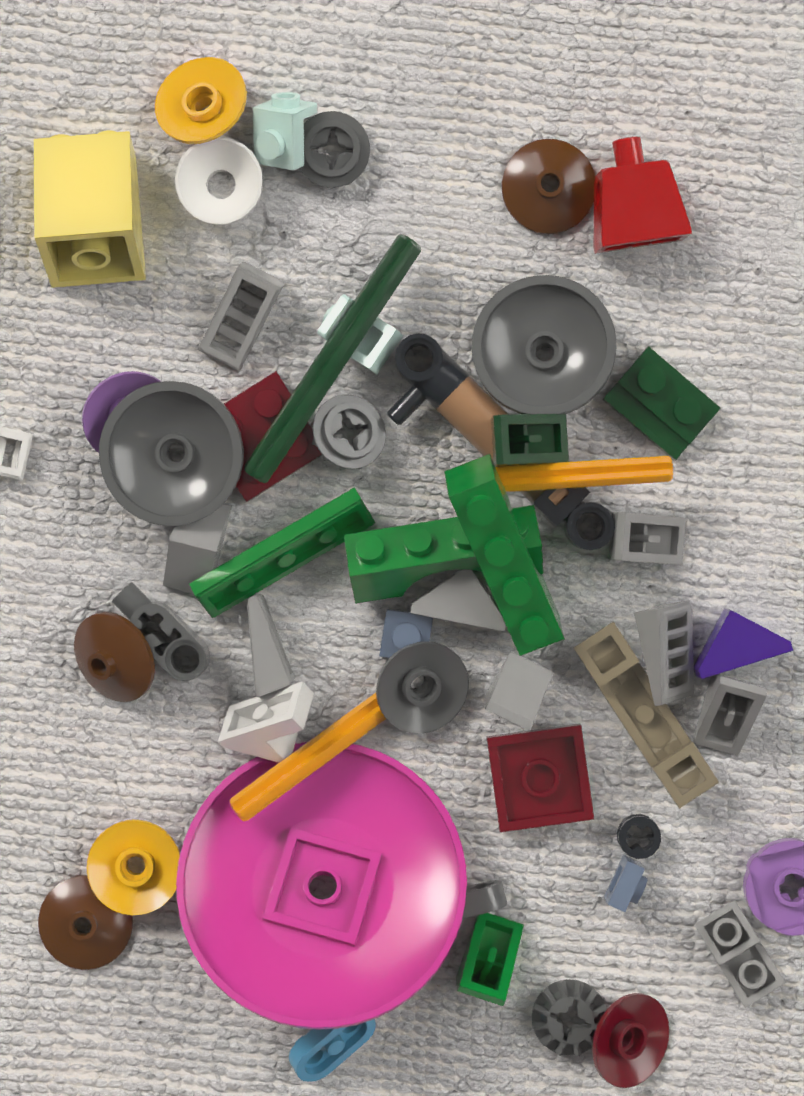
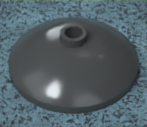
(540, 315)
(138, 460)

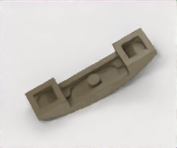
(651, 727)

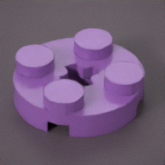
(761, 885)

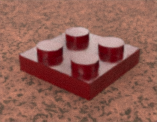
(254, 413)
(540, 777)

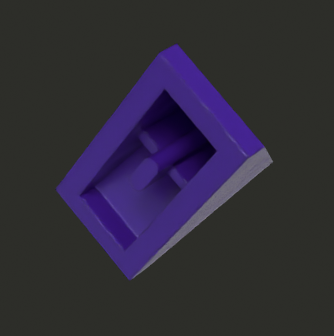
(737, 643)

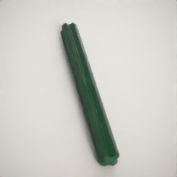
(332, 358)

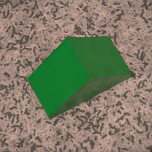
(489, 958)

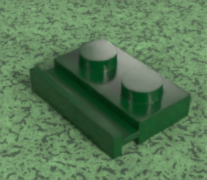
(661, 403)

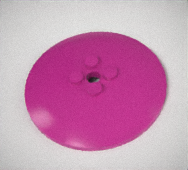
(338, 956)

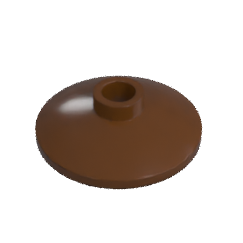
(544, 210)
(114, 656)
(65, 943)

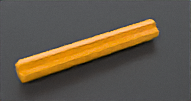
(586, 473)
(307, 759)

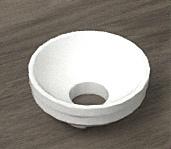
(205, 160)

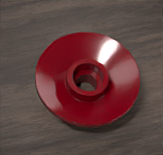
(630, 1040)

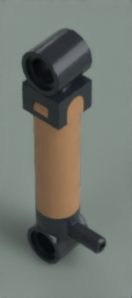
(470, 413)

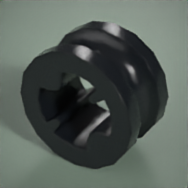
(641, 822)

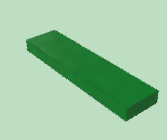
(282, 553)

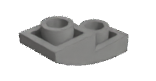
(739, 953)

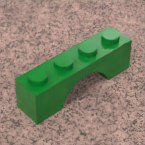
(503, 555)
(393, 558)

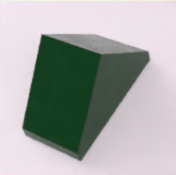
(529, 439)

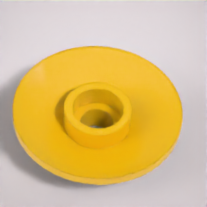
(191, 89)
(114, 881)

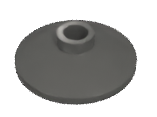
(432, 703)

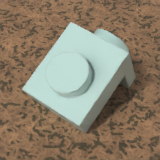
(280, 130)
(375, 345)

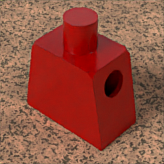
(637, 202)

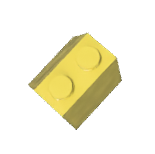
(88, 209)

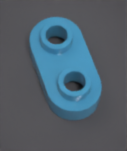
(325, 1049)

